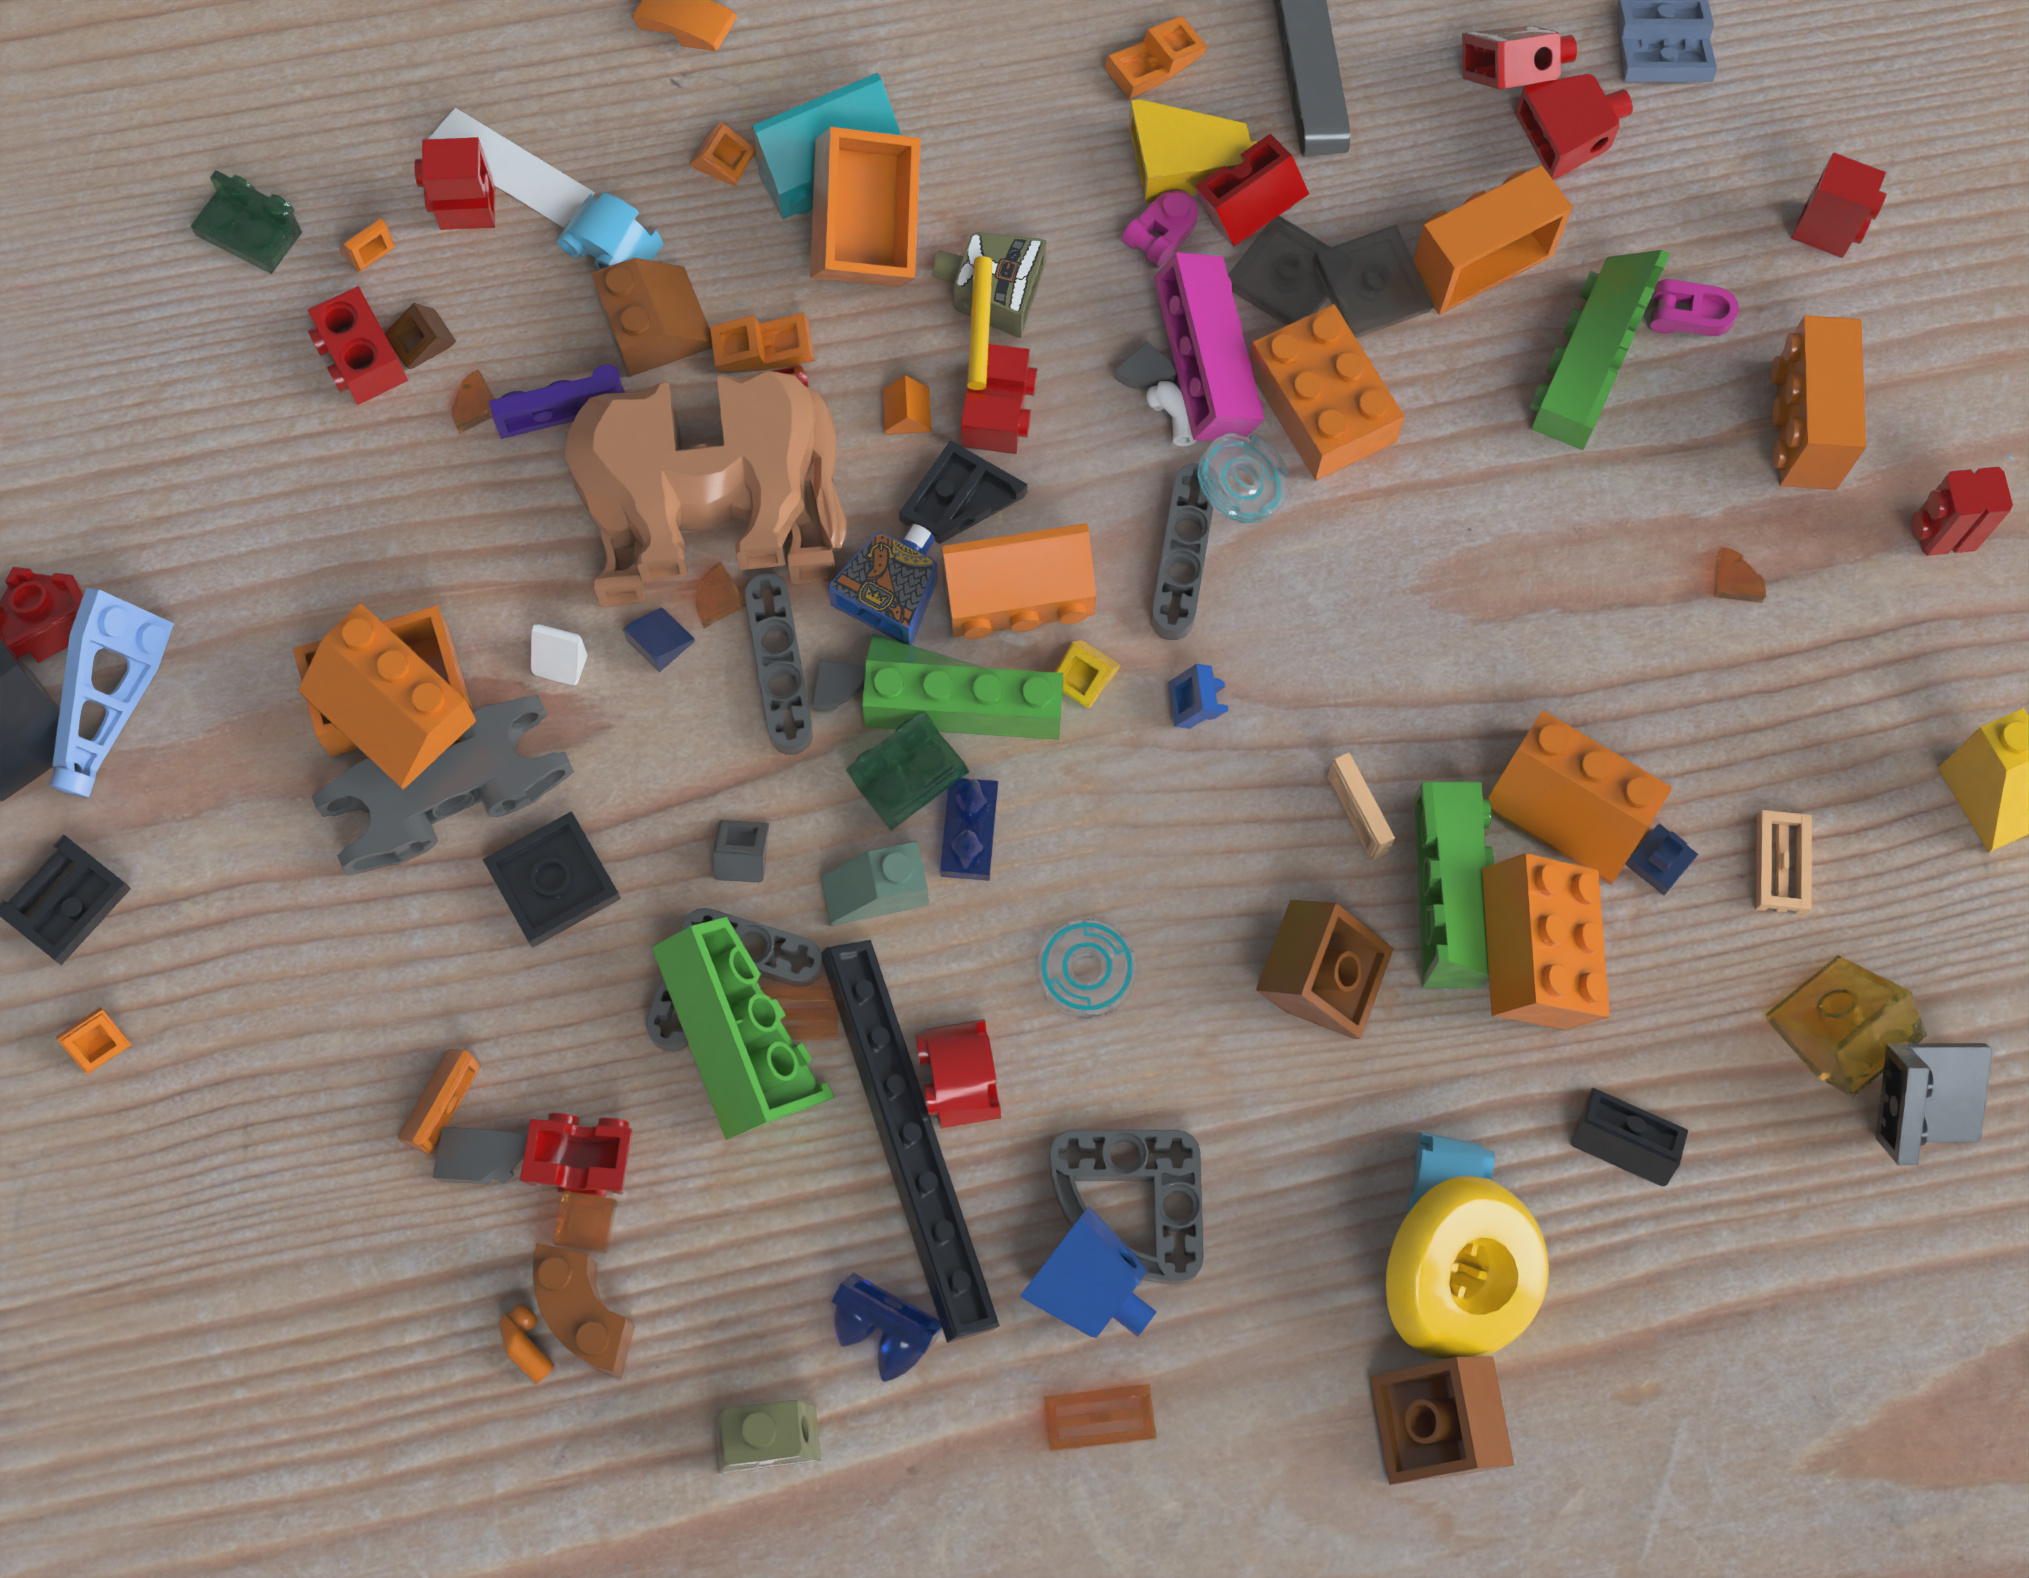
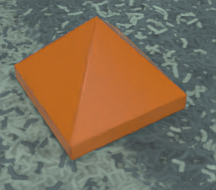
(93, 1040)

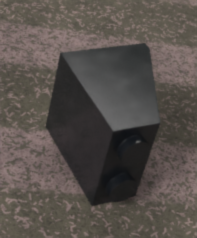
(26, 725)

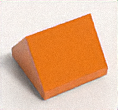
(906, 407)

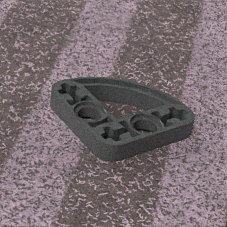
(1165, 1182)

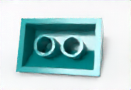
(788, 140)

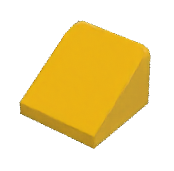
(1085, 672)

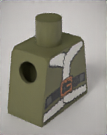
(1015, 276)
(766, 1436)

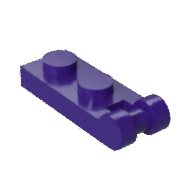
(553, 405)

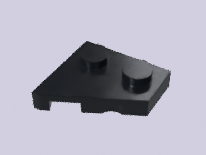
(960, 493)

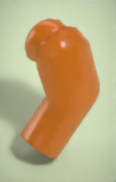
(520, 1347)

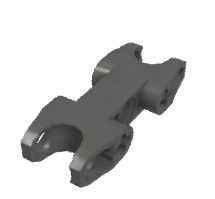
(472, 771)

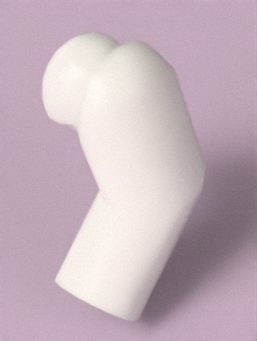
(1170, 397)

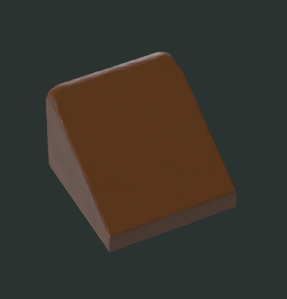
(419, 335)

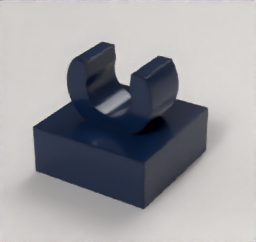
(1661, 859)

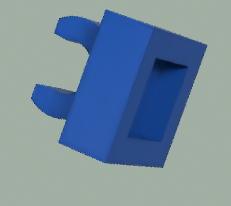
(1195, 696)

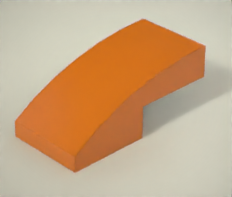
(693, 22)
(1159, 57)
(762, 346)

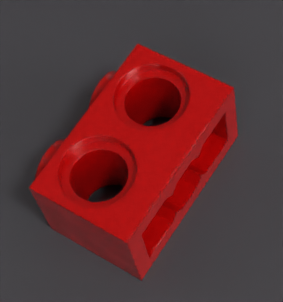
(358, 345)

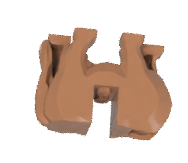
(766, 475)

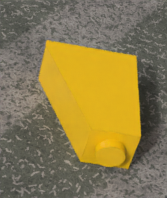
(1182, 146)
(1993, 779)

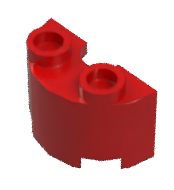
(961, 1073)
(577, 1156)

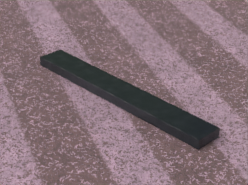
(909, 1141)

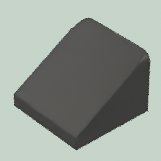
(740, 851)

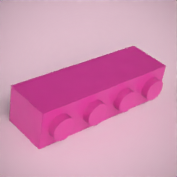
(1208, 346)

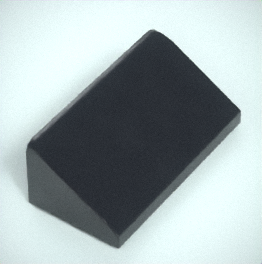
(1629, 1137)

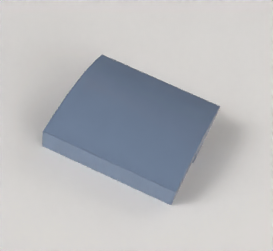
(1666, 40)

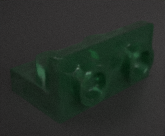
(247, 222)
(906, 770)

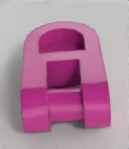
(1172, 216)
(1709, 313)

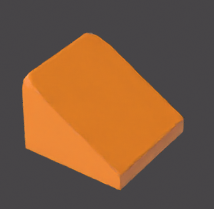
(723, 154)
(368, 245)

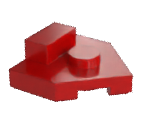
(38, 612)

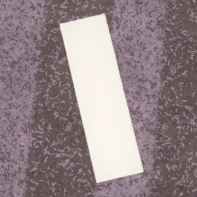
(519, 171)

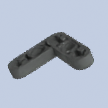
(791, 946)

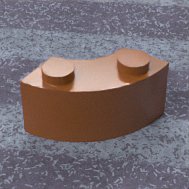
(574, 1310)

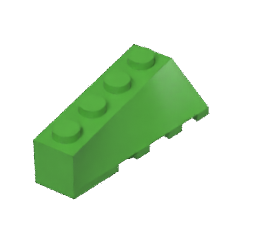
(1596, 347)
(958, 694)
(1450, 883)
(735, 1030)

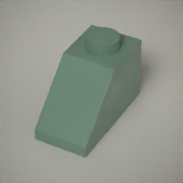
(876, 884)

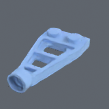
(128, 632)

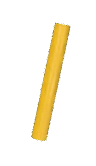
(979, 323)

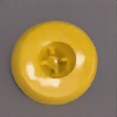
(1466, 1270)

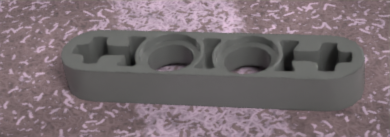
(1181, 551)
(778, 663)

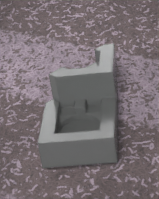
(478, 1155)

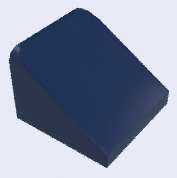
(658, 638)

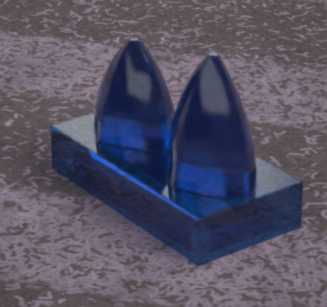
(969, 829)
(905, 1329)

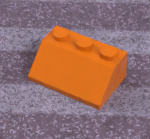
(1019, 581)
(384, 697)
(1577, 797)

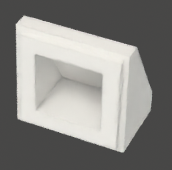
(557, 654)

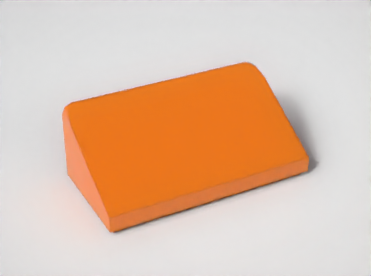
(439, 1100)

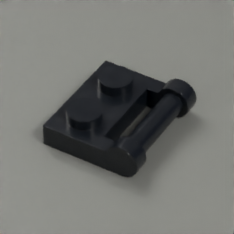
(72, 908)

